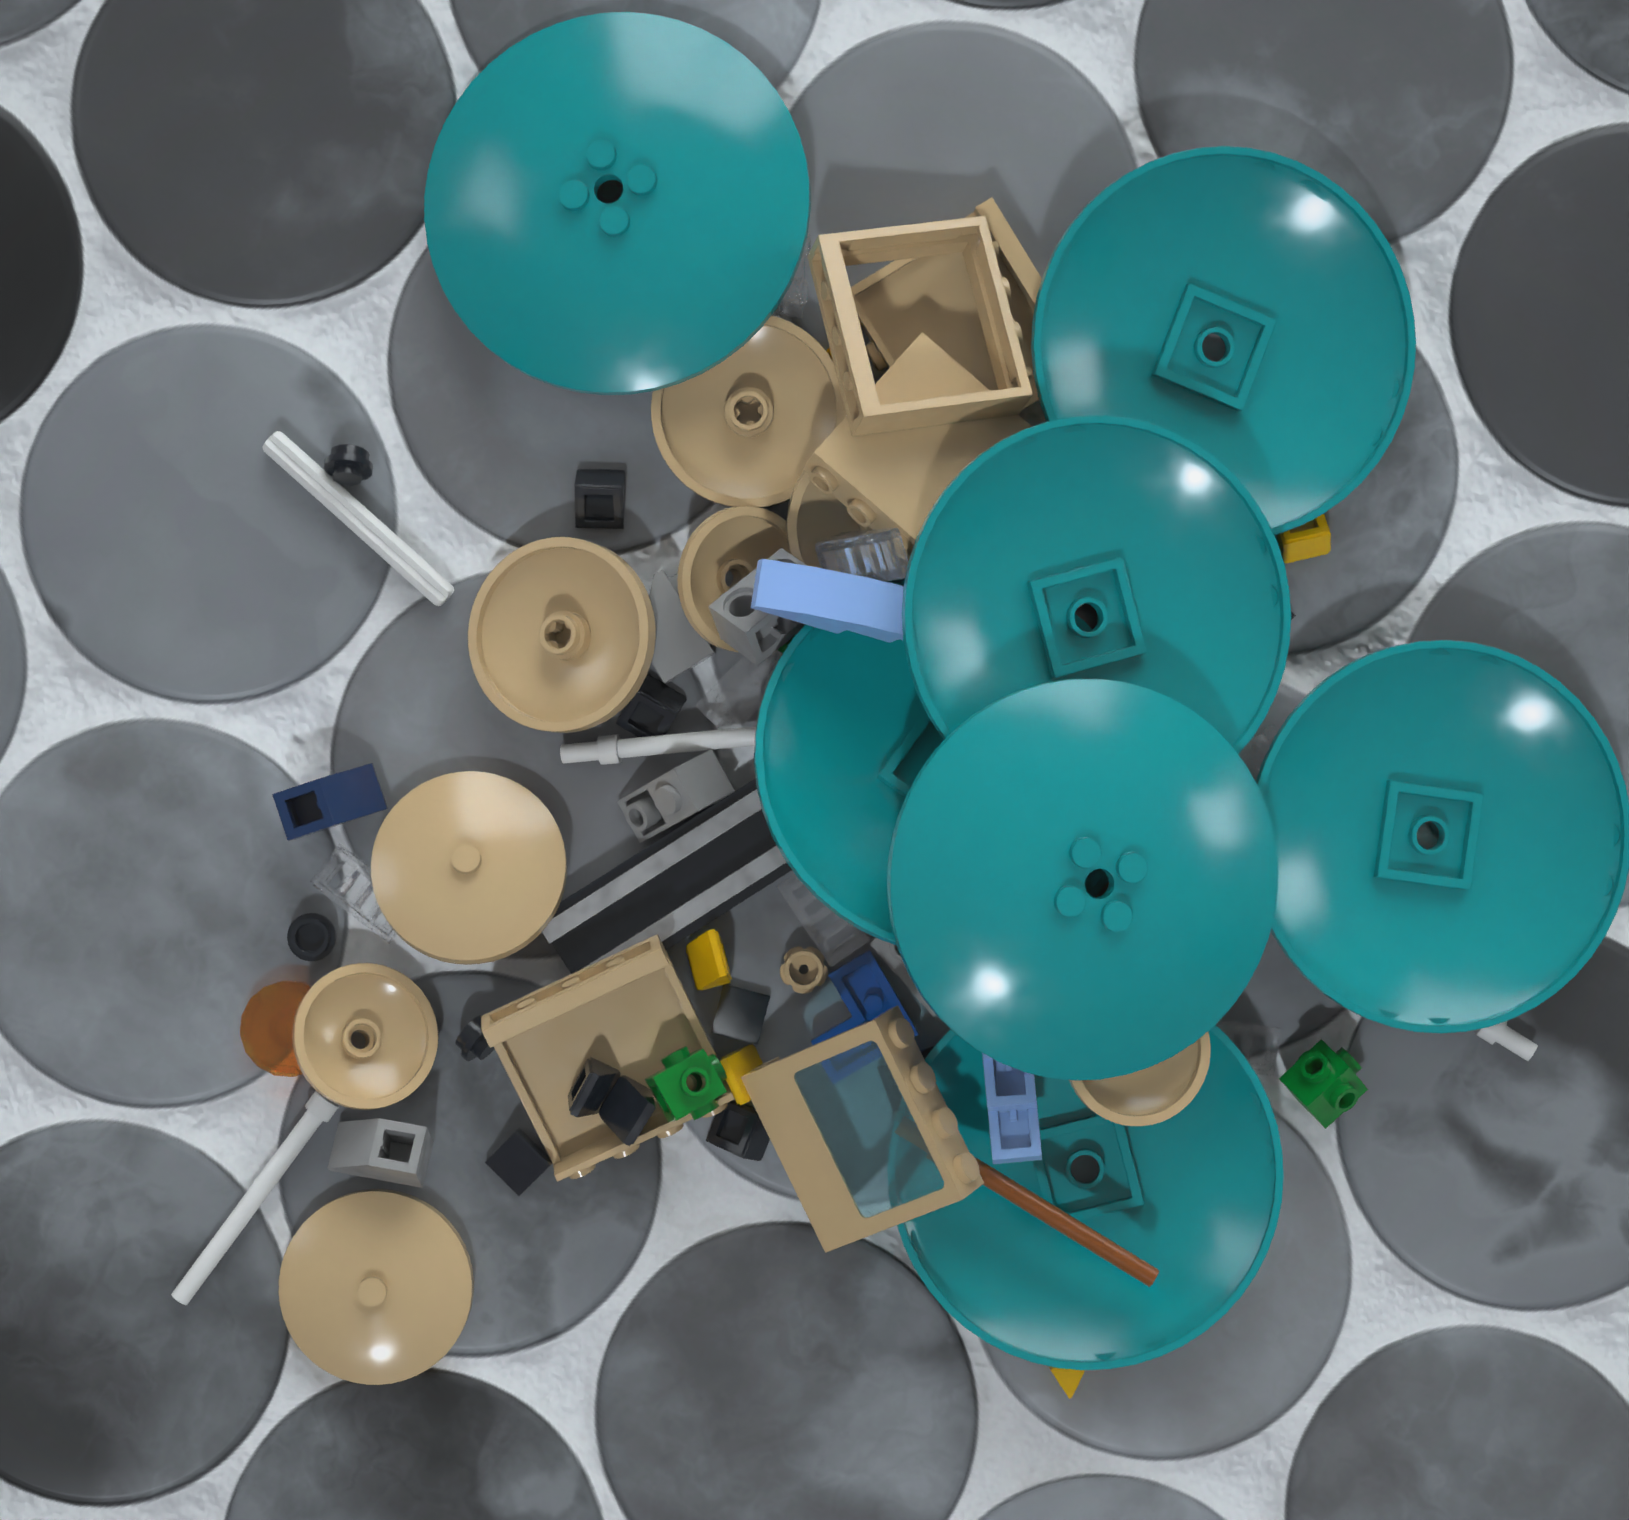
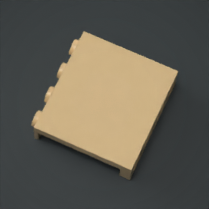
(938, 299)
(901, 473)
(616, 1011)

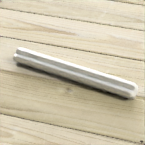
(358, 518)

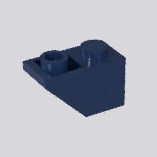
(329, 801)

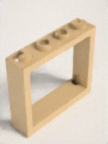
(992, 297)

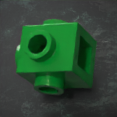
(1325, 1082)
(671, 1089)

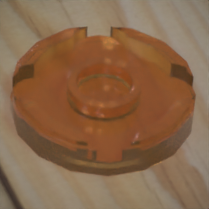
(269, 1026)

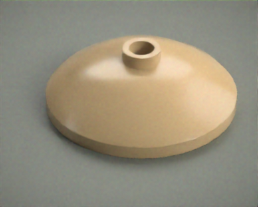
(724, 542)
(396, 1028)
(1150, 1093)

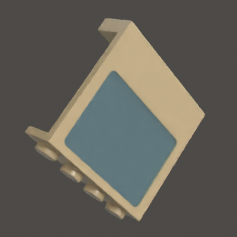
(863, 1131)

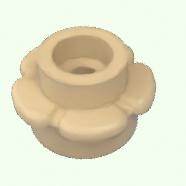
(803, 982)

